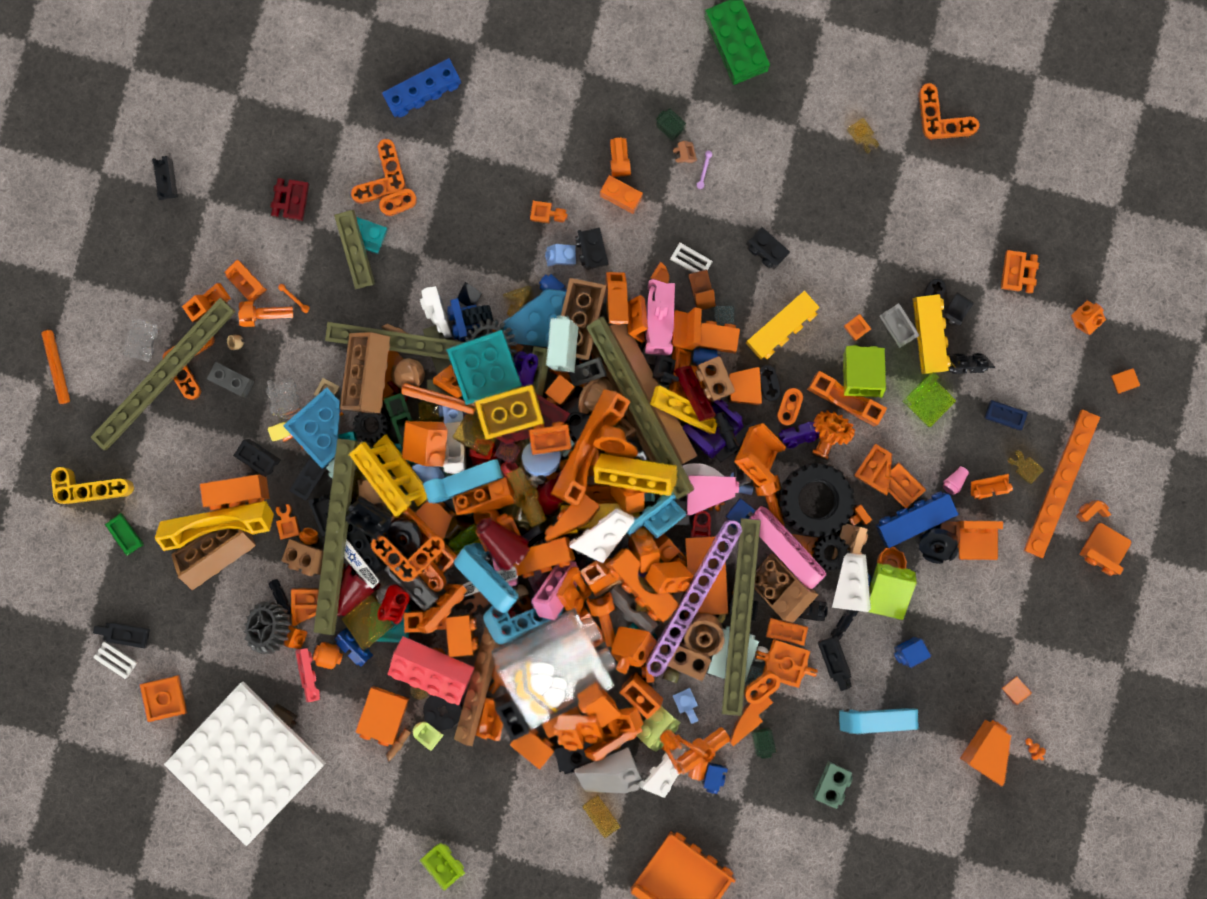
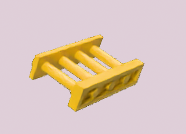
(382, 481)

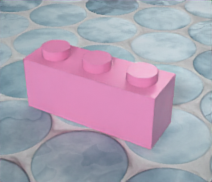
(545, 601)

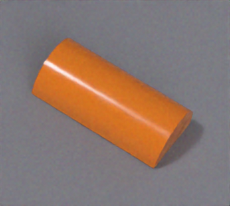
(446, 558)

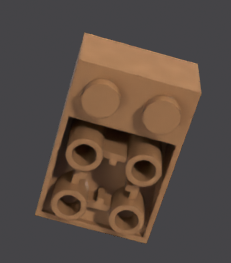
(782, 589)

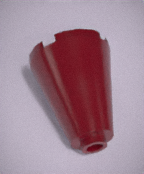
(502, 543)
(353, 591)

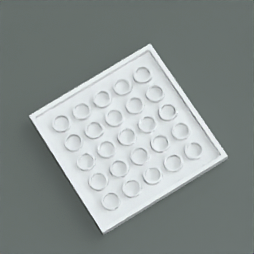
(244, 763)

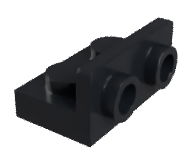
(592, 248)
(767, 248)

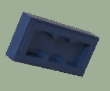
(1006, 415)

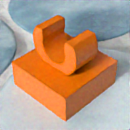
(857, 327)
(860, 515)

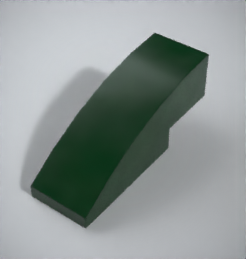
(398, 413)

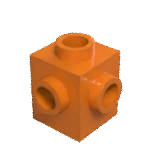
(1088, 317)

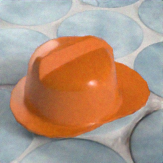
(614, 442)

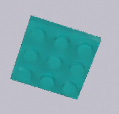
(484, 367)

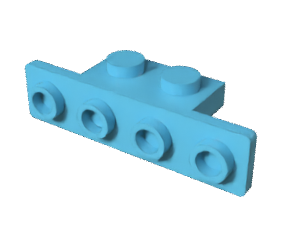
(659, 517)

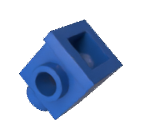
(739, 511)
(714, 777)

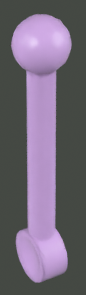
(700, 185)

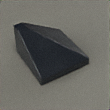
(469, 295)

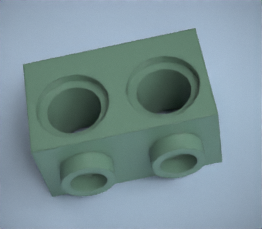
(827, 783)

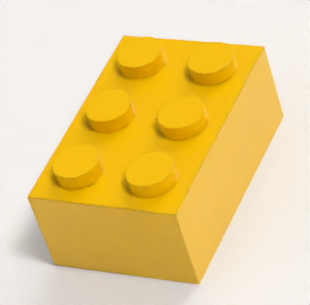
(509, 412)

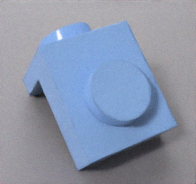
(560, 255)
(450, 415)

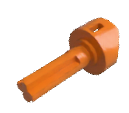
(249, 313)
(769, 490)
(602, 607)

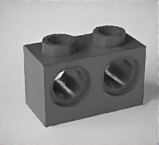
(230, 380)

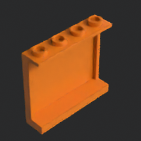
(682, 873)

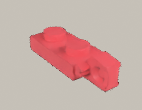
(307, 675)

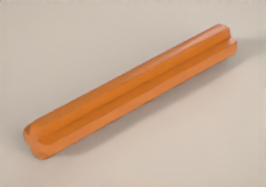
(55, 367)
(438, 398)

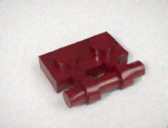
(295, 200)

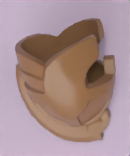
(409, 372)
(592, 393)

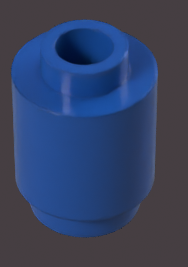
(551, 282)
(703, 354)

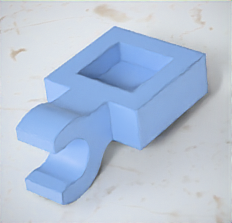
(686, 702)

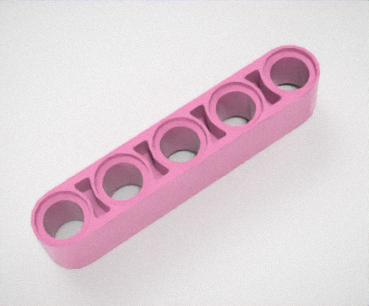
(788, 548)

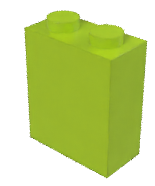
(864, 371)
(891, 590)

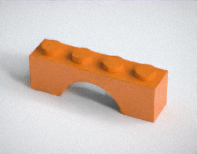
(833, 392)
(625, 568)

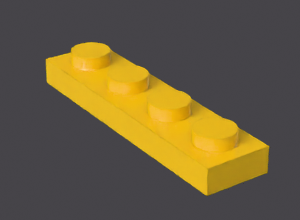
(680, 408)

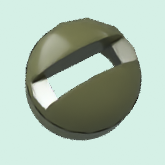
(671, 675)

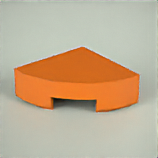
(661, 273)

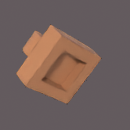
(686, 151)

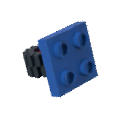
(466, 317)

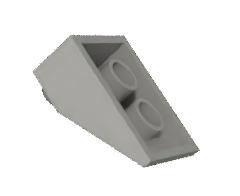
(610, 775)

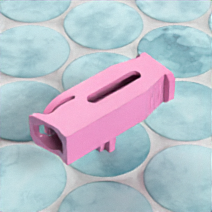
(660, 318)

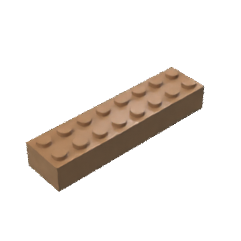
(644, 374)

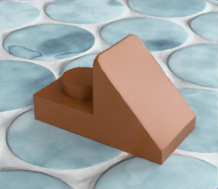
(702, 289)

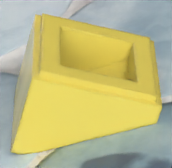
(278, 431)

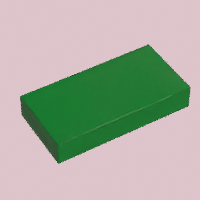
(124, 534)

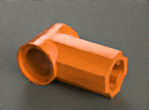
(620, 162)

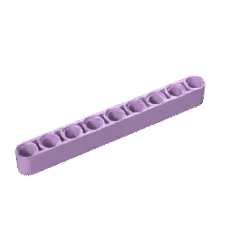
(693, 607)

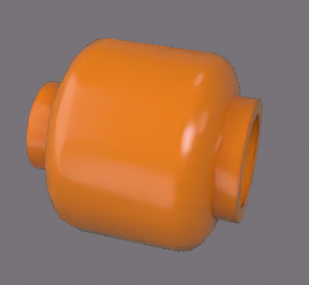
(327, 655)

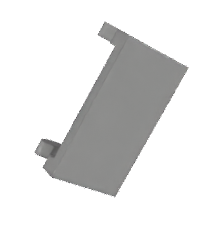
(899, 325)

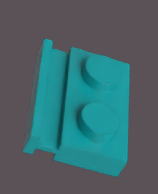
(371, 234)

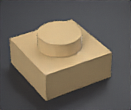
(331, 386)

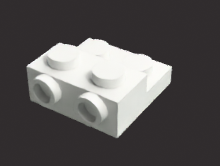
(435, 309)

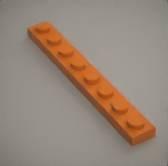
(1061, 483)

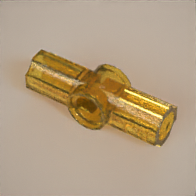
(522, 490)

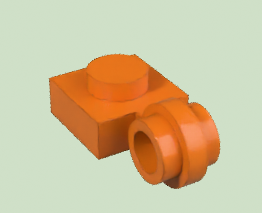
(543, 211)

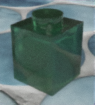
(670, 124)
(763, 742)

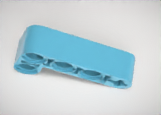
(440, 490)
(484, 577)
(510, 625)
(878, 720)

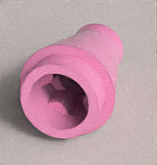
(955, 481)

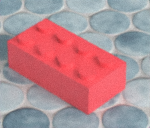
(430, 671)

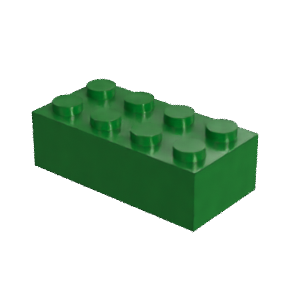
(736, 40)

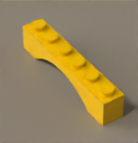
(179, 531)

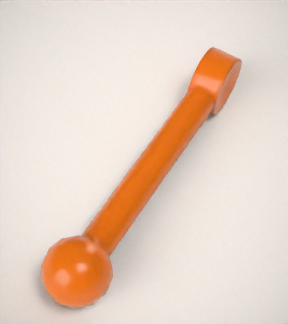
(304, 308)

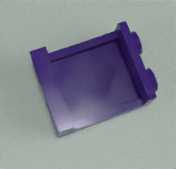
(713, 443)

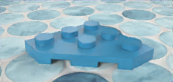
(533, 320)
(317, 427)

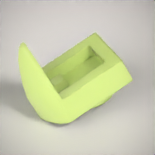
(427, 735)

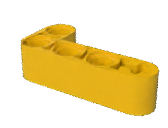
(93, 488)

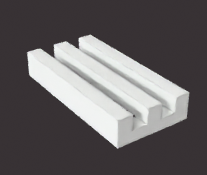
(692, 252)
(101, 651)

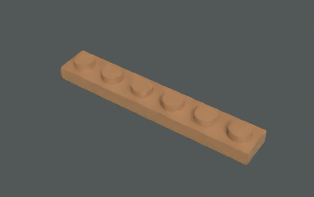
(476, 690)

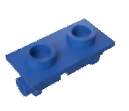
(346, 641)

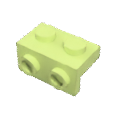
(655, 726)

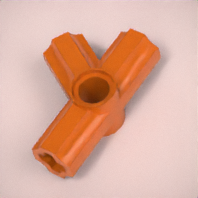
(697, 763)

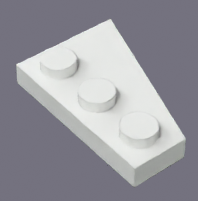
(603, 537)
(853, 585)
(664, 775)

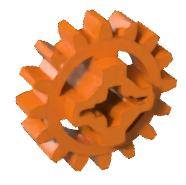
(834, 427)

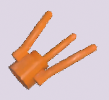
(672, 742)

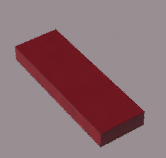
(695, 393)

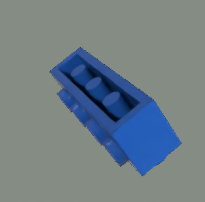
(421, 88)
(916, 519)

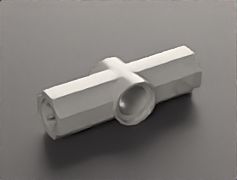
(626, 603)

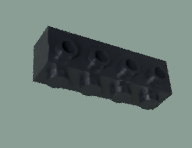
(362, 544)

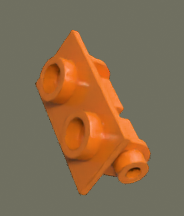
(984, 487)

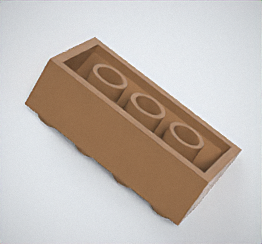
(583, 306)
(365, 372)
(210, 554)

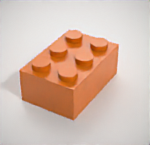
(234, 492)

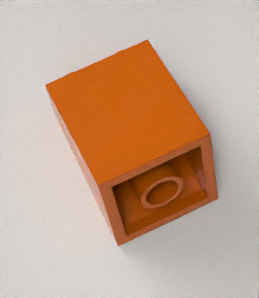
(989, 751)

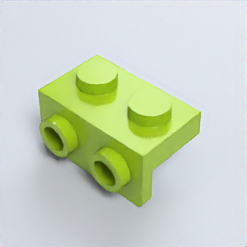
(442, 865)

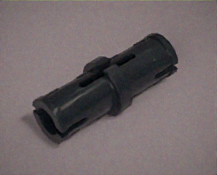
(726, 431)

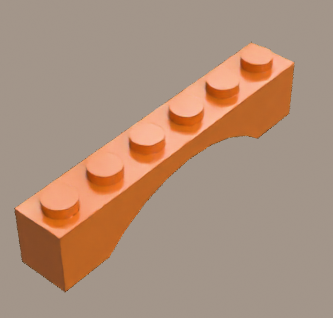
(573, 478)

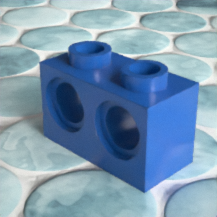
(911, 652)

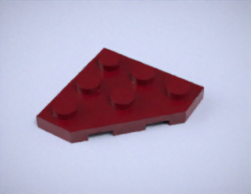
(551, 414)

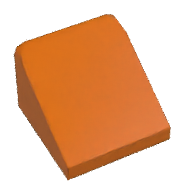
(1125, 380)
(1016, 690)

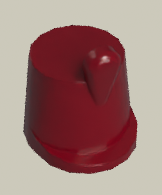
(548, 502)

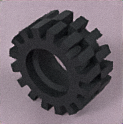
(367, 435)
(820, 547)

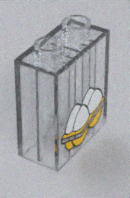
(553, 666)

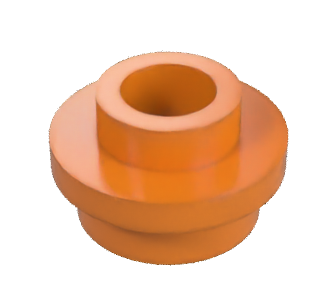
(309, 536)

